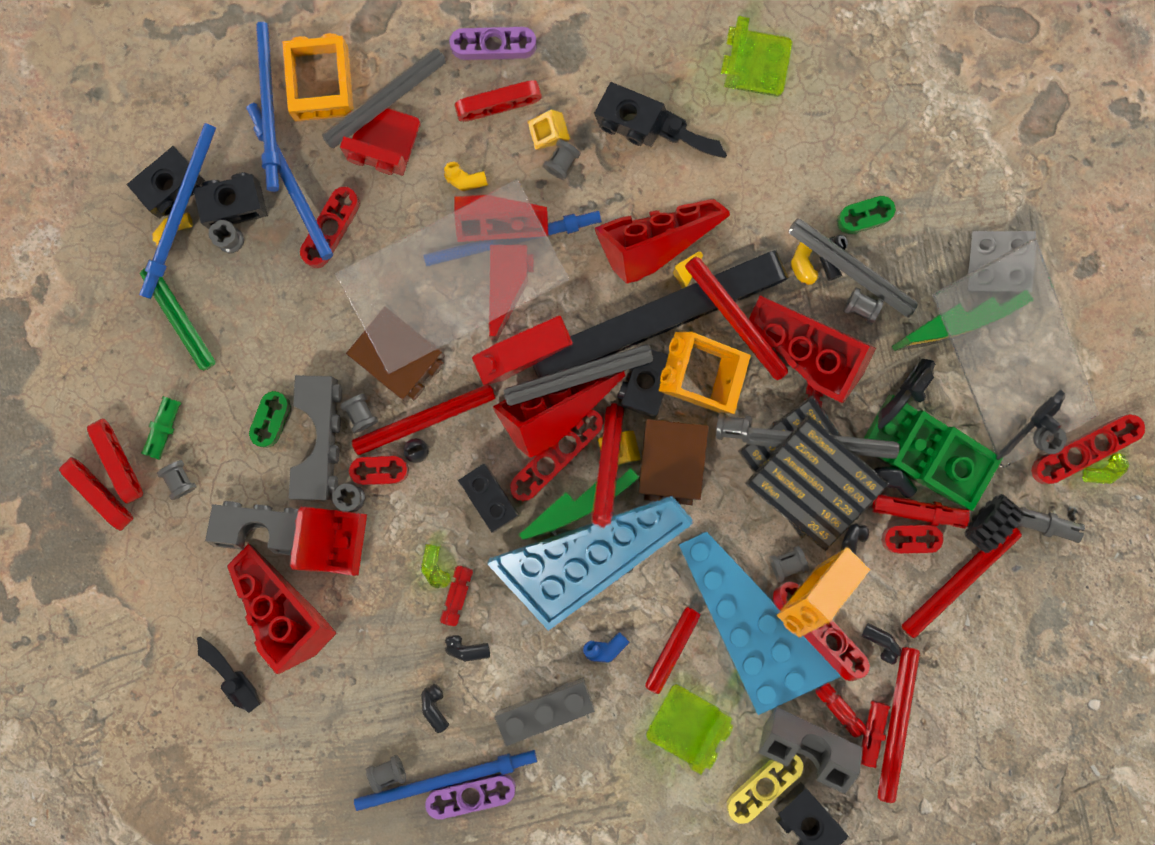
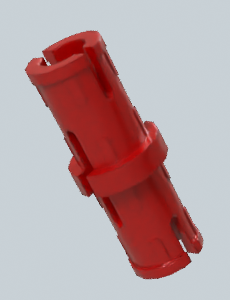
(874, 733)

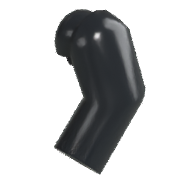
(830, 270)
(897, 479)
(853, 535)
(885, 640)
(466, 653)
(430, 710)

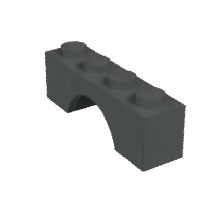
(315, 476)

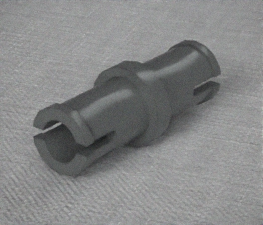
(1051, 525)

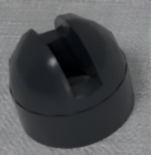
(419, 456)

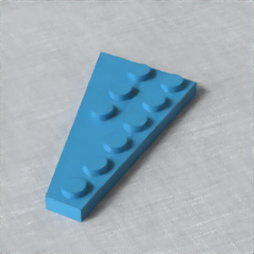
(575, 566)
(765, 653)

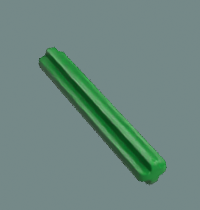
(181, 324)

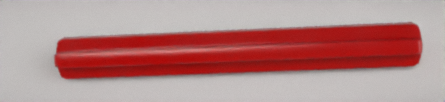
(736, 318)
(423, 419)
(608, 466)
(956, 586)
(898, 725)

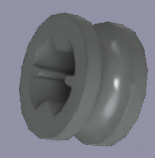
(1049, 447)

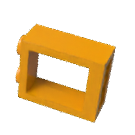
(323, 106)
(731, 367)
(823, 593)

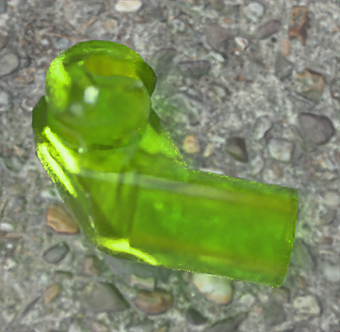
(1109, 474)
(431, 570)

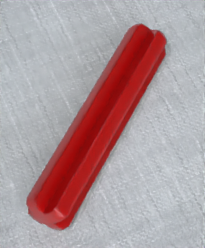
(672, 650)

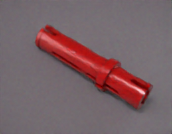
(928, 512)

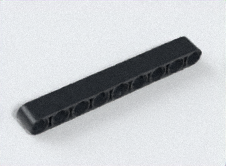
(664, 314)

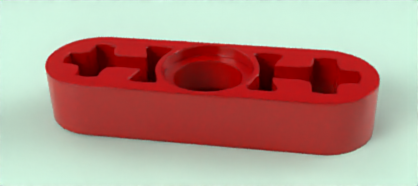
(498, 101)
(325, 215)
(115, 461)
(96, 493)

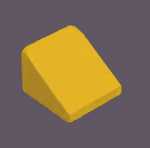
(547, 129)
(680, 272)
(628, 448)

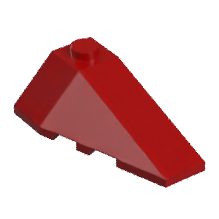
(649, 243)
(819, 353)
(547, 419)
(282, 620)

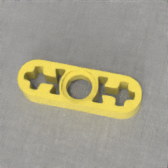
(753, 809)

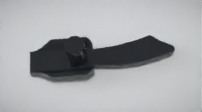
(675, 130)
(913, 385)
(1042, 418)
(236, 685)

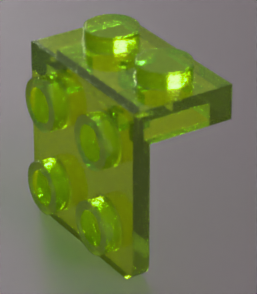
(755, 60)
(690, 728)

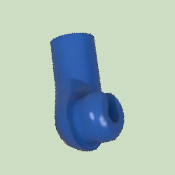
(605, 651)

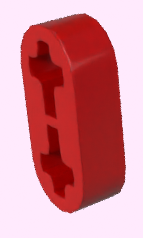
(378, 462)
(912, 546)

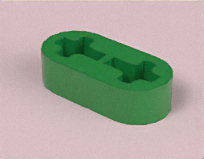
(863, 208)
(263, 416)

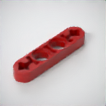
(1089, 452)
(560, 459)
(818, 640)

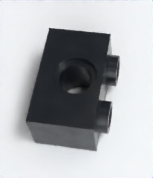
(620, 102)
(150, 182)
(247, 205)
(644, 400)
(488, 498)
(800, 805)

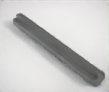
(384, 98)
(853, 267)
(578, 375)
(859, 446)

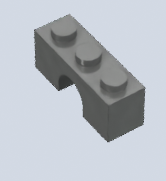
(231, 524)
(544, 713)
(834, 757)

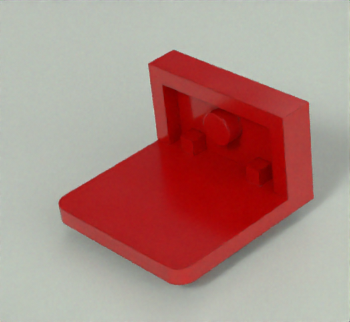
(383, 142)
(328, 541)

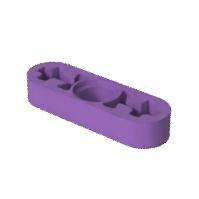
(472, 53)
(451, 811)

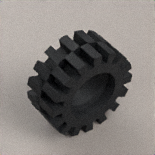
(994, 523)

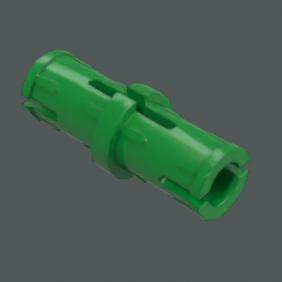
(161, 427)

